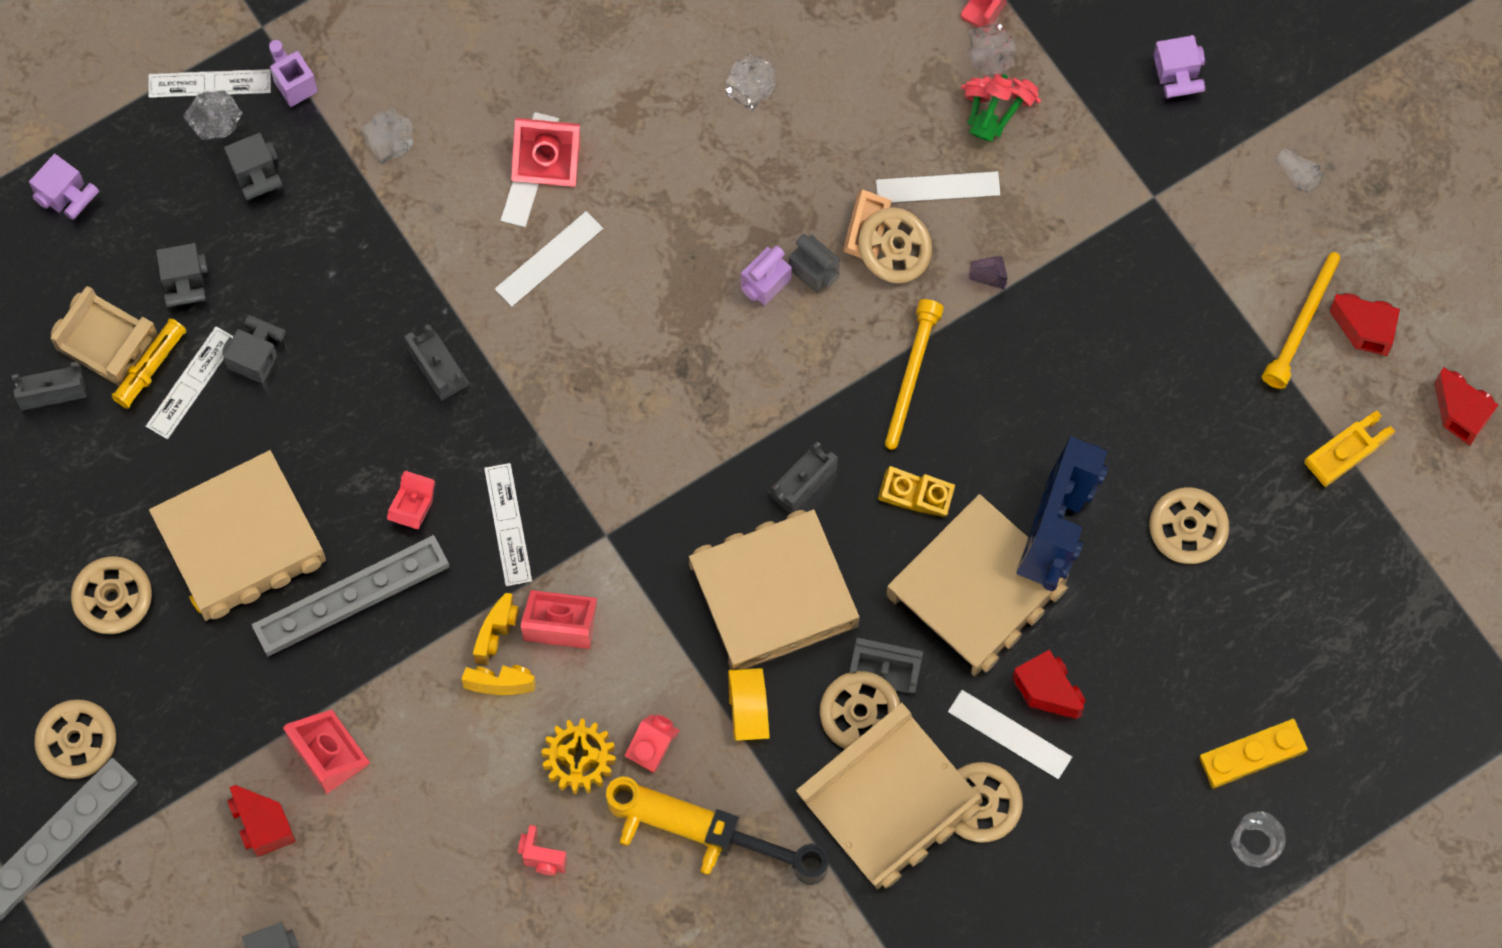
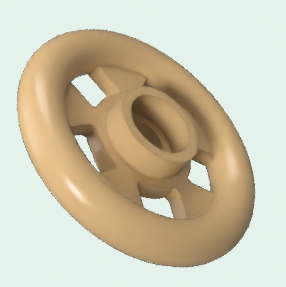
(884, 267)
(1172, 546)
(94, 574)
(851, 683)
(95, 757)
(1008, 790)

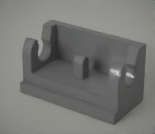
(436, 363)
(49, 387)
(803, 478)
(892, 662)

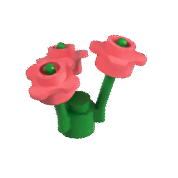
(980, 90)

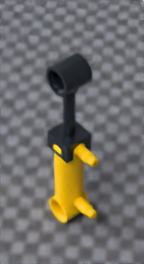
(704, 826)

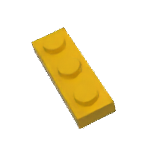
(1253, 753)

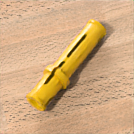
(140, 374)

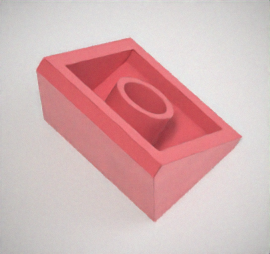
(546, 152)
(559, 619)
(326, 749)

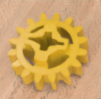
(565, 756)

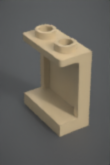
(102, 336)

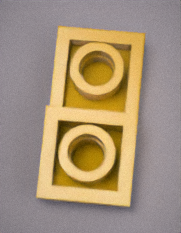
(916, 493)
(498, 621)
(509, 682)
(748, 704)

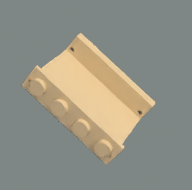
(238, 536)
(970, 587)
(774, 589)
(890, 797)

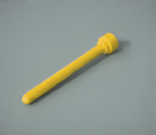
(928, 313)
(1278, 372)

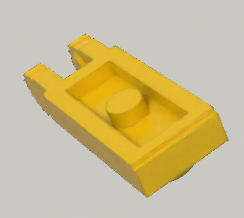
(1347, 449)

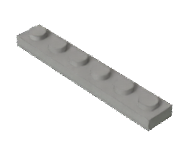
(350, 595)
(63, 833)

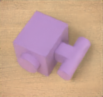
(1178, 62)
(291, 75)
(59, 184)
(766, 275)

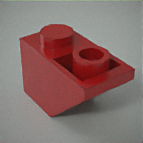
(1366, 323)
(1462, 407)
(1047, 687)
(263, 821)

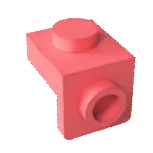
(412, 500)
(651, 741)
(544, 859)

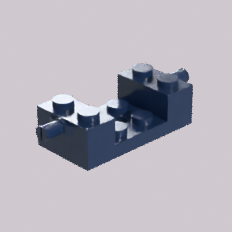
(1052, 538)

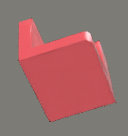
(982, 11)

